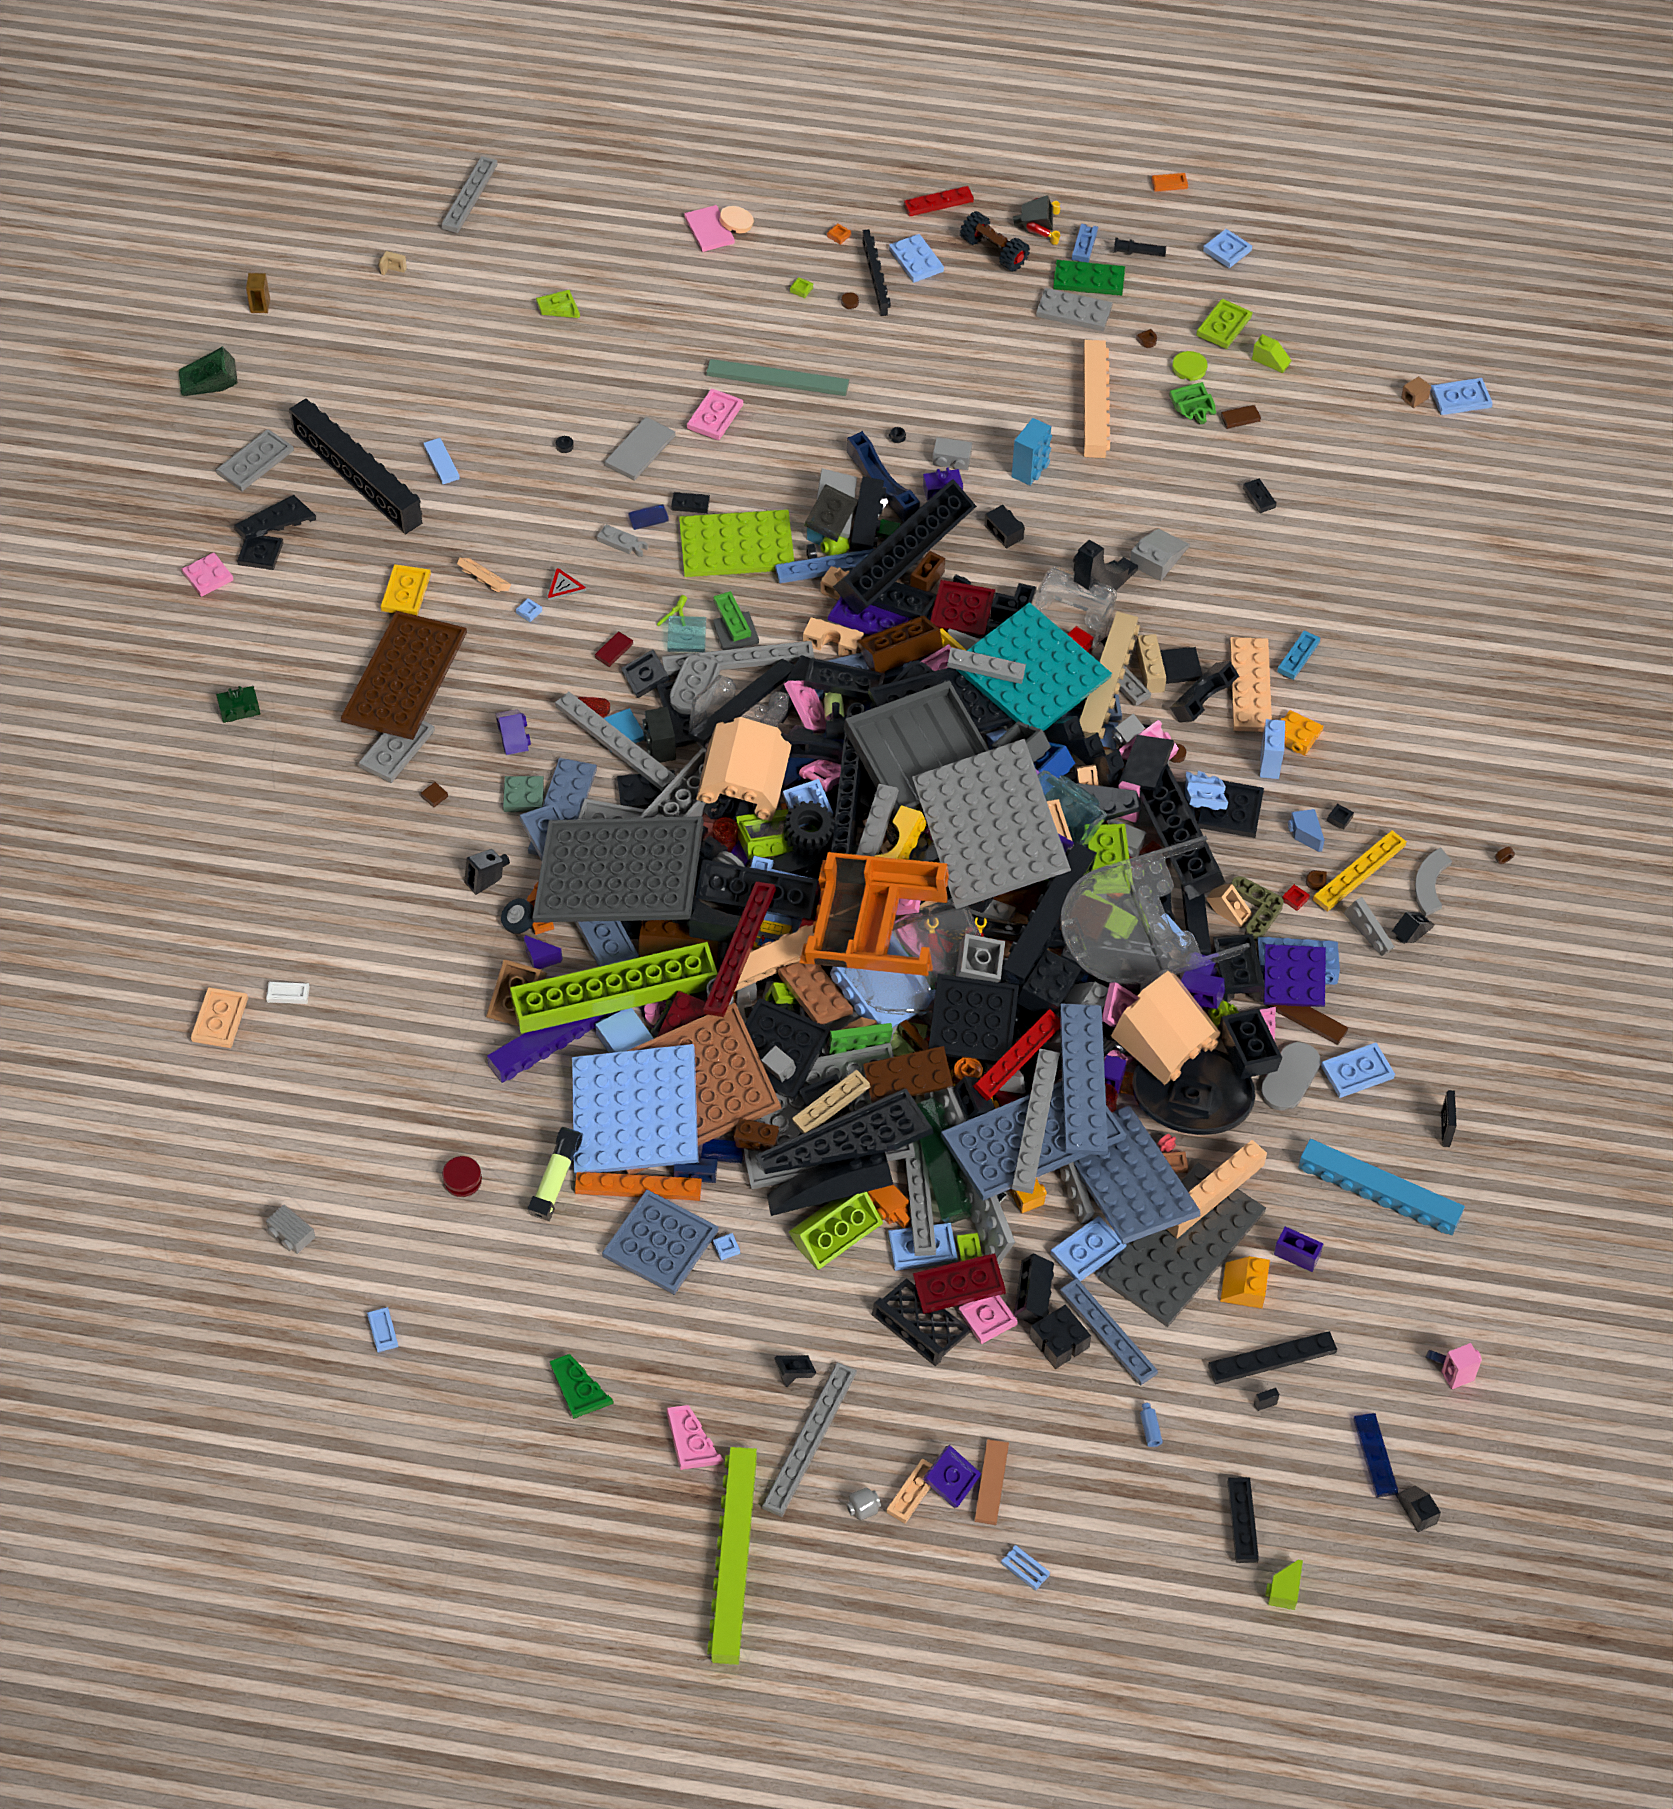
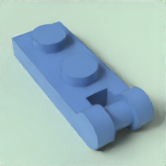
(1084, 243)

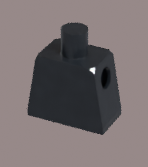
(484, 870)

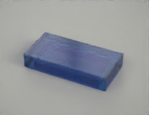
(648, 516)
(722, 1151)

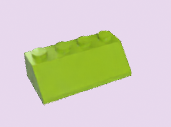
(835, 1228)

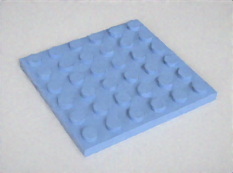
(635, 1109)

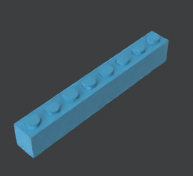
(1381, 1187)

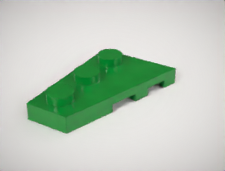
(577, 1387)

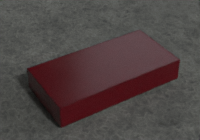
(614, 649)

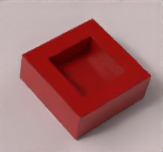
(1295, 897)

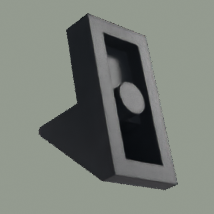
(794, 1367)

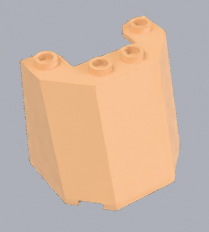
(745, 763)
(1165, 1028)

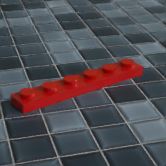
(1018, 1055)

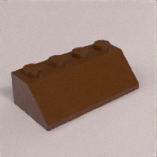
(900, 644)
(665, 935)

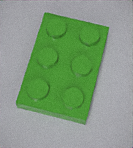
(859, 1038)

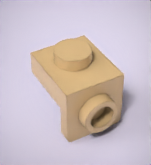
(393, 262)

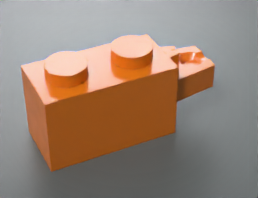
(891, 1205)

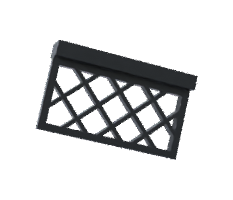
(909, 1330)

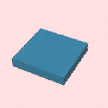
(627, 725)

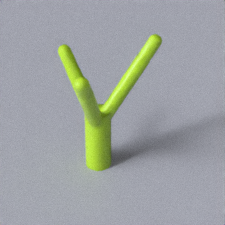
(678, 608)

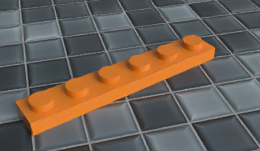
(636, 1185)

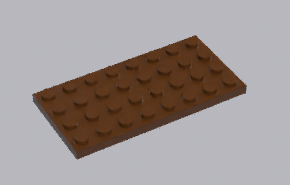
(404, 675)

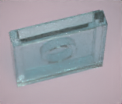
(686, 634)

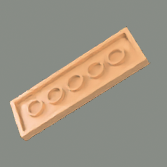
(1252, 688)

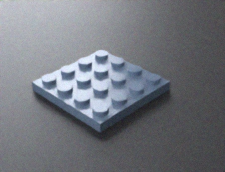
(660, 1242)

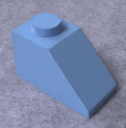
(1307, 829)

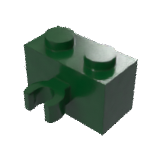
(238, 704)

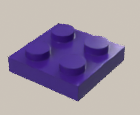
(952, 1476)

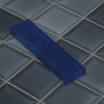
(1375, 1455)

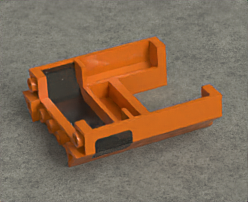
(861, 908)

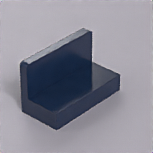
(702, 1169)

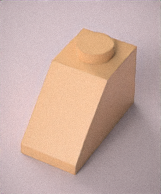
(1229, 904)

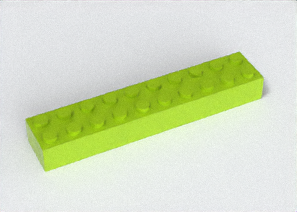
(612, 987)

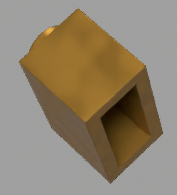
(258, 293)

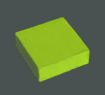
(801, 287)

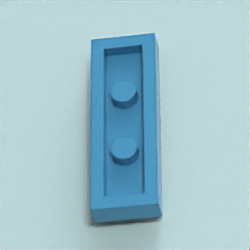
(1298, 655)

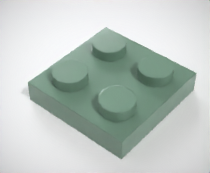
(523, 793)

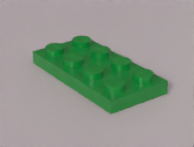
(1089, 277)

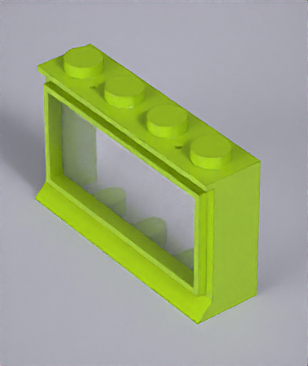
(765, 837)

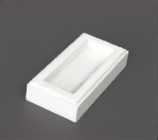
(288, 992)

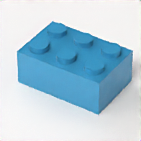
(1031, 451)

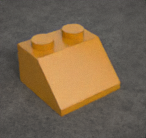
(1245, 1281)

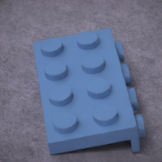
(1332, 954)

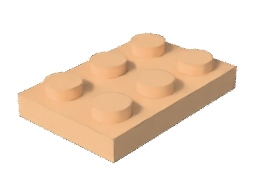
(219, 1017)

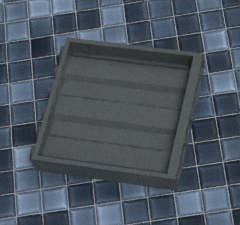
(913, 738)

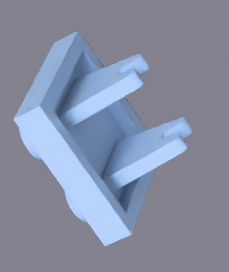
(806, 792)

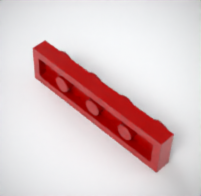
(938, 201)

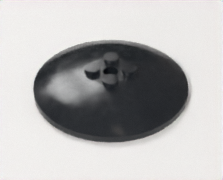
(1220, 1102)

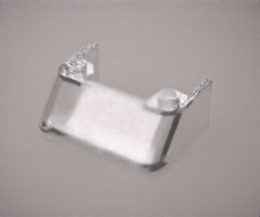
(1097, 601)

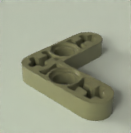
(1264, 904)

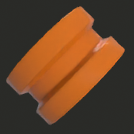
(967, 1065)

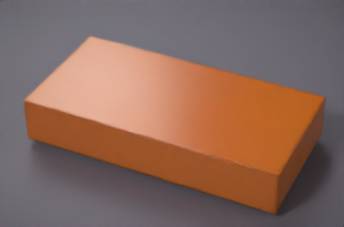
(1169, 182)

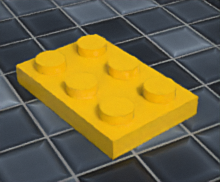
(405, 589)

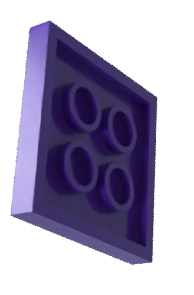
(1294, 975)

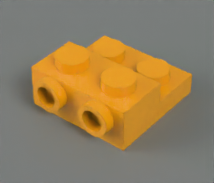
(1300, 732)

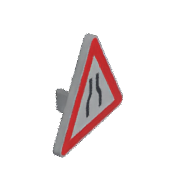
(564, 585)

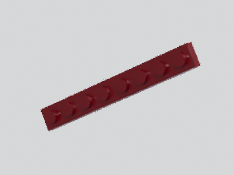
(739, 949)

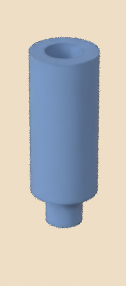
(1150, 1426)

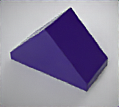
(541, 953)

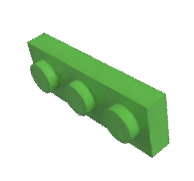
(732, 616)

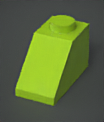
(1271, 354)
(1285, 1586)

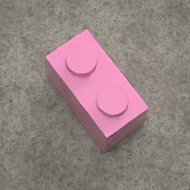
(1461, 1365)

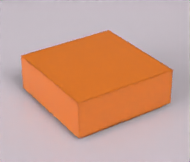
(839, 233)

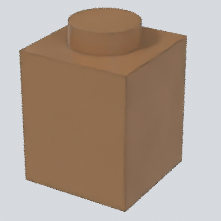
(1416, 392)

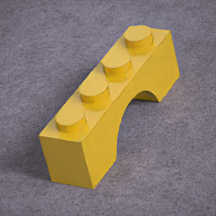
(909, 825)

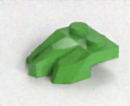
(1193, 401)

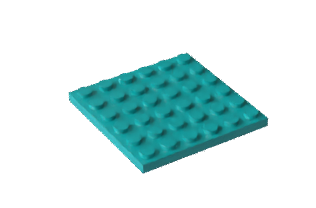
(1055, 672)

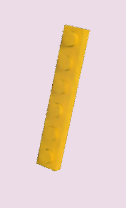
(1359, 870)

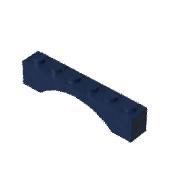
(864, 455)

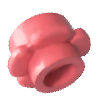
(1167, 1143)

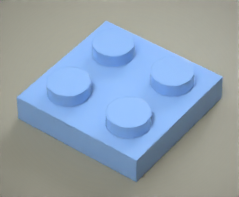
(1227, 248)

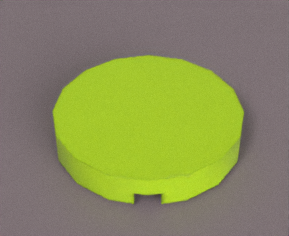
(1189, 365)

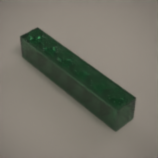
(943, 1166)

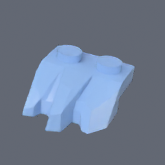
(1205, 791)

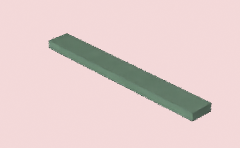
(778, 377)

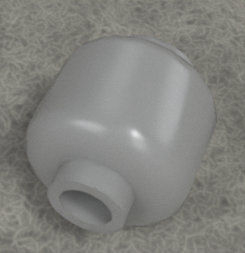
(863, 1503)

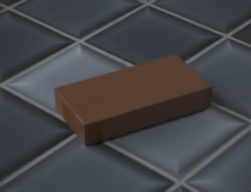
(1240, 416)

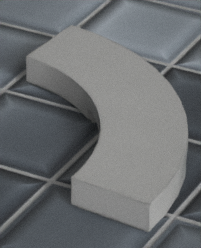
(1426, 880)

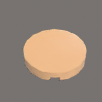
(736, 219)

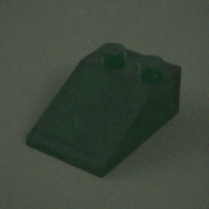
(209, 374)

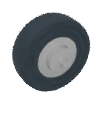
(517, 916)

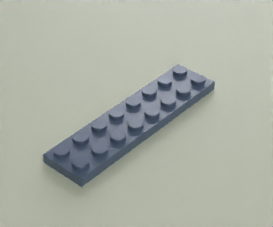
(1083, 1079)

